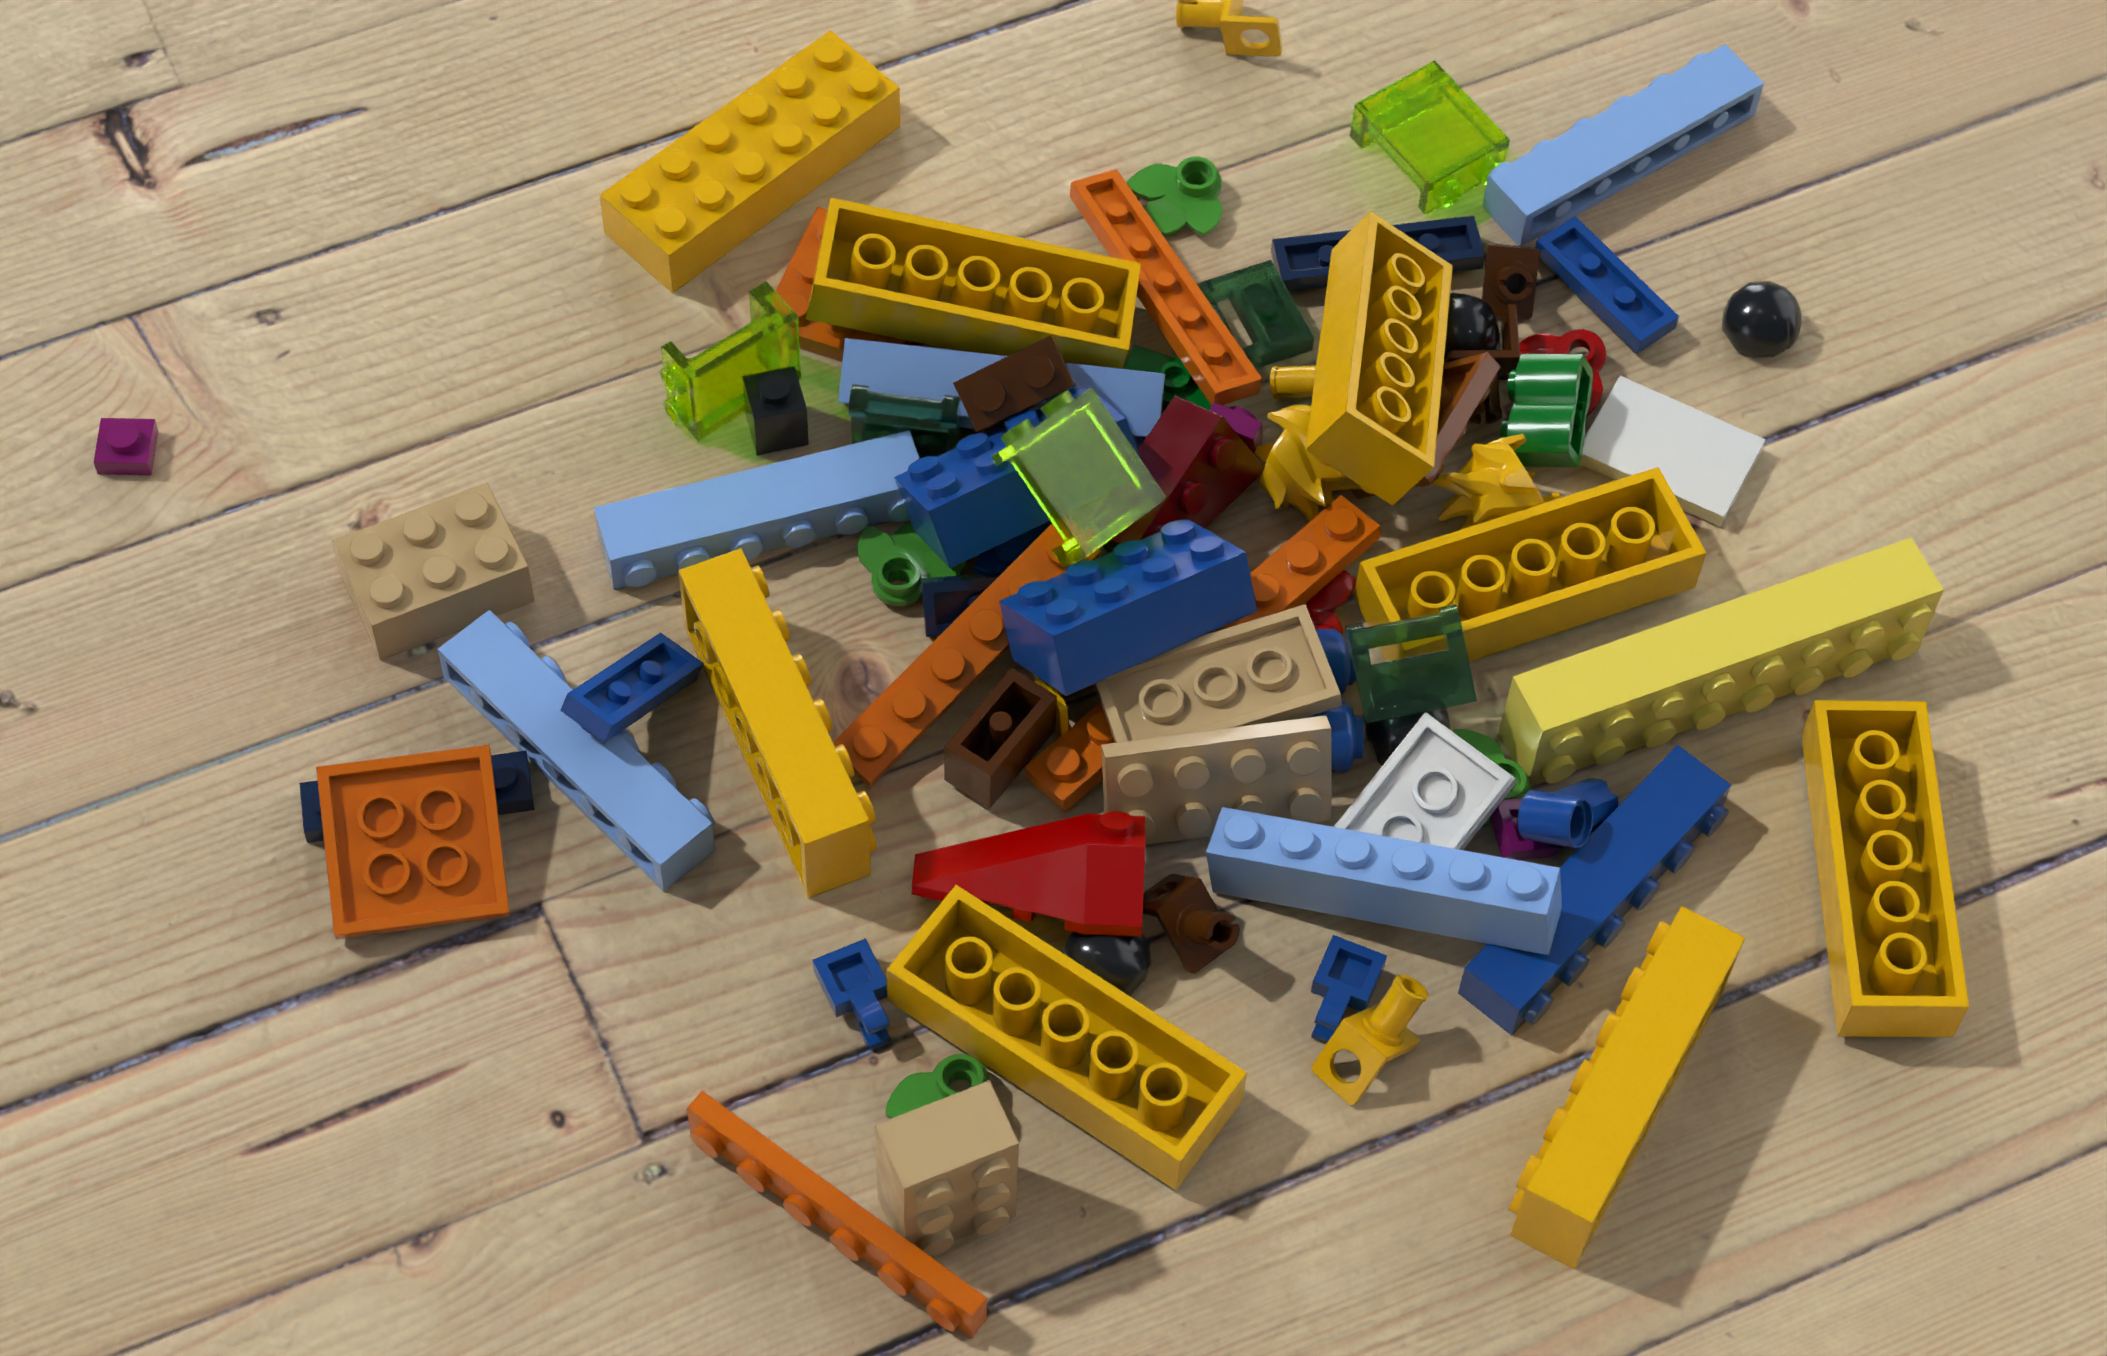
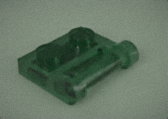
(1264, 311)
(932, 422)
(1415, 682)

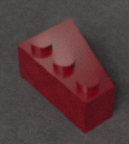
(1196, 465)

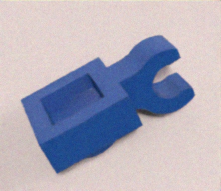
(1344, 980)
(856, 983)

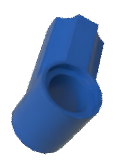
(1566, 814)

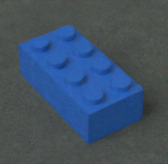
(970, 504)
(1127, 605)

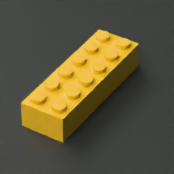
(750, 161)
(969, 287)
(1380, 359)
(1539, 568)
(778, 722)
(1883, 870)
(1066, 1036)
(1622, 1086)

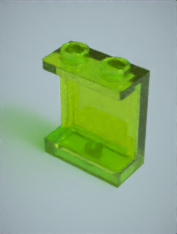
(1431, 134)
(709, 388)
(1081, 473)

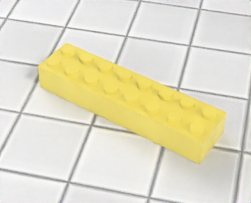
(1719, 662)

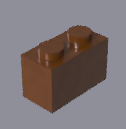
(1014, 384)
(1000, 738)

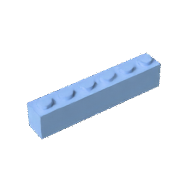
(1621, 144)
(932, 371)
(755, 510)
(606, 781)
(1385, 880)

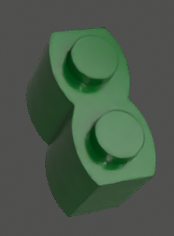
(1549, 408)

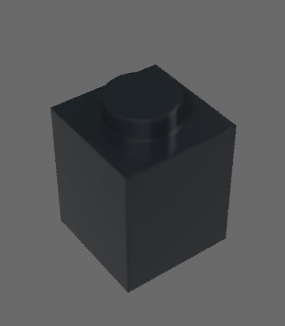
(775, 410)

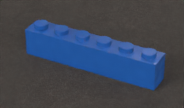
(1600, 885)

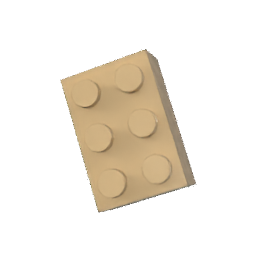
(433, 570)
(948, 1169)

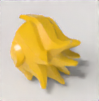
(1292, 472)
(1491, 484)

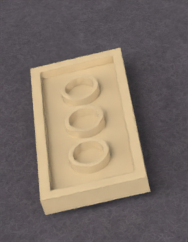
(1224, 680)
(1250, 768)

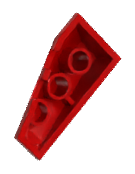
(1065, 869)

